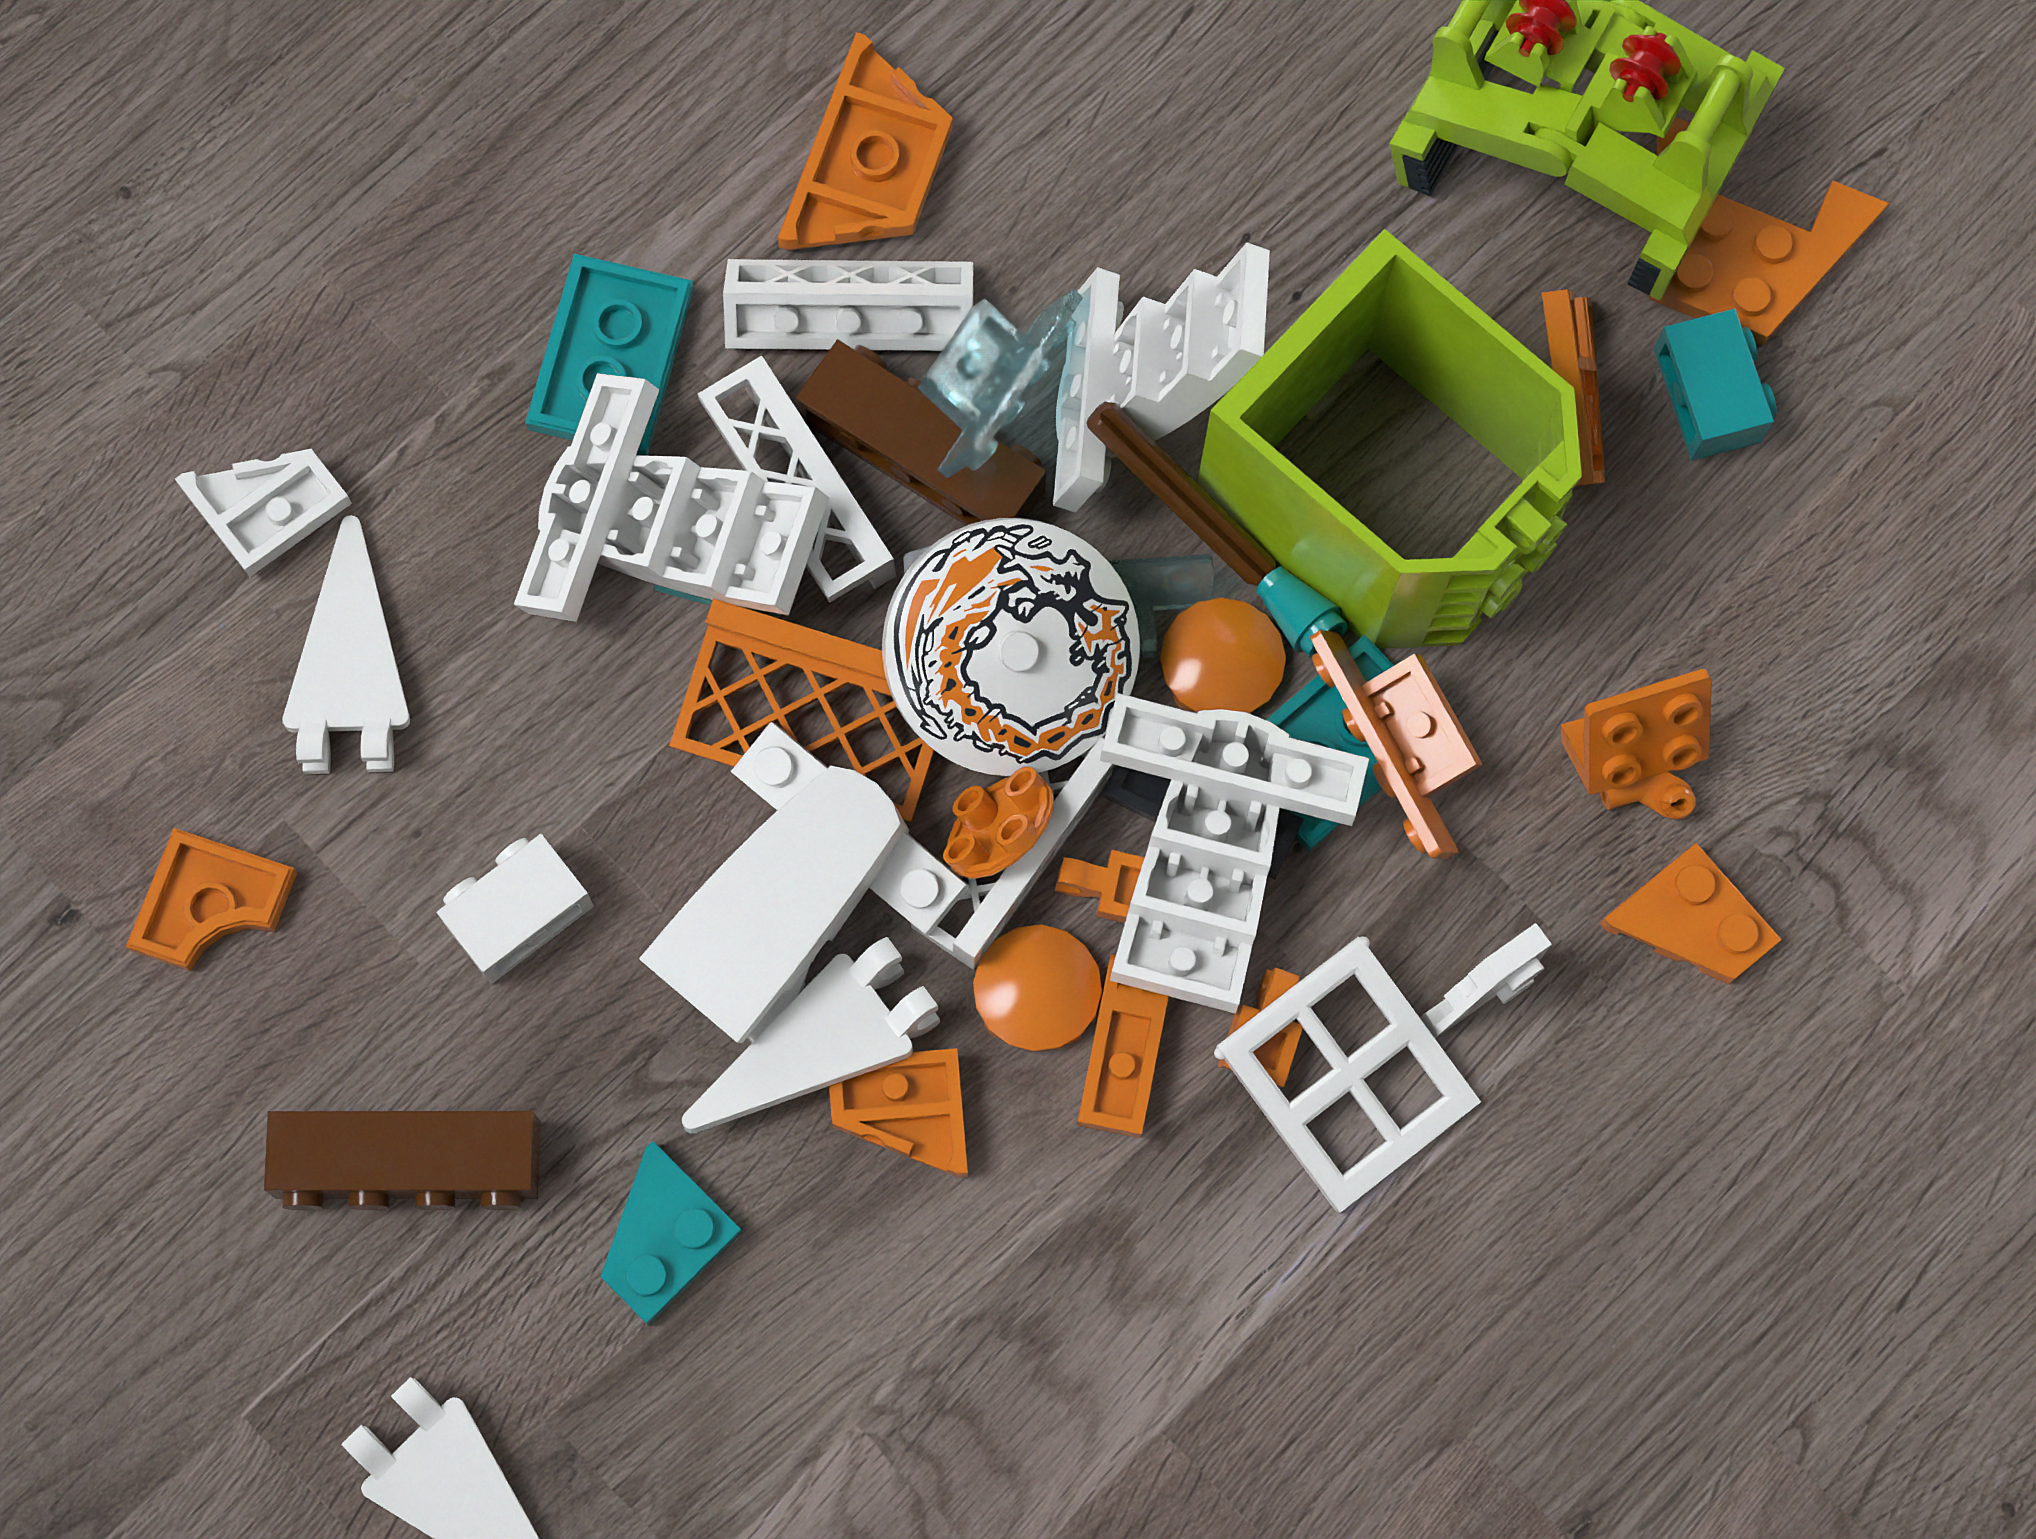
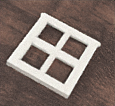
(1348, 1074)

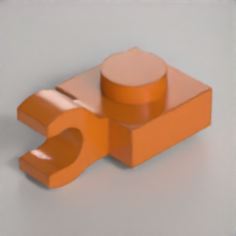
(1111, 883)
(1277, 1052)

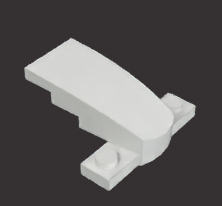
(1158, 364)
(662, 518)
(1213, 838)
(794, 885)

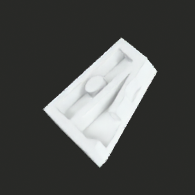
(1500, 974)

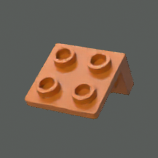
(1641, 732)

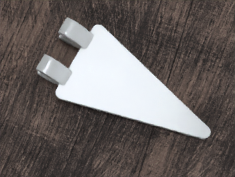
(347, 665)
(821, 1039)
(441, 1474)

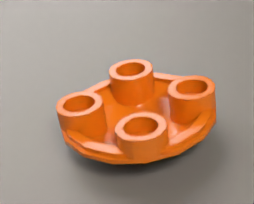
(1222, 657)
(998, 823)
(1037, 988)

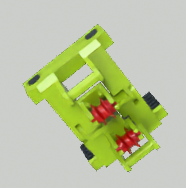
(1641, 80)

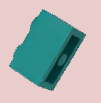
(1715, 384)

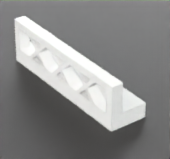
(860, 303)
(813, 465)
(1018, 879)

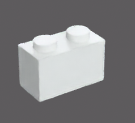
(514, 906)

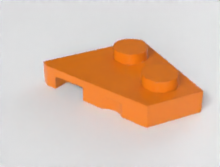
(1696, 918)
(908, 1109)

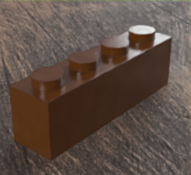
(908, 437)
(402, 1157)

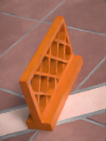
(806, 650)

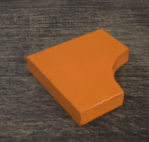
(205, 894)

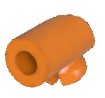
(1661, 793)

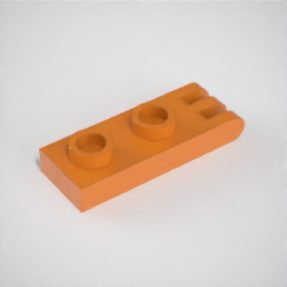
(1122, 1058)

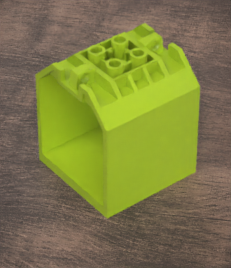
(1468, 371)

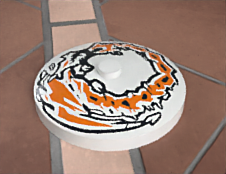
(1010, 645)

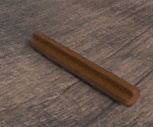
(1180, 492)

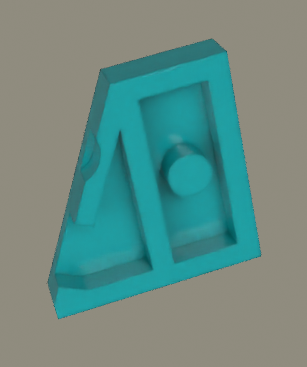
(664, 1236)

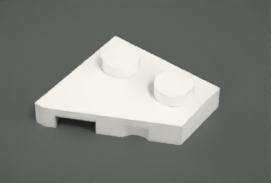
(266, 505)

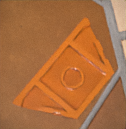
(868, 157)

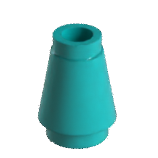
(1299, 609)

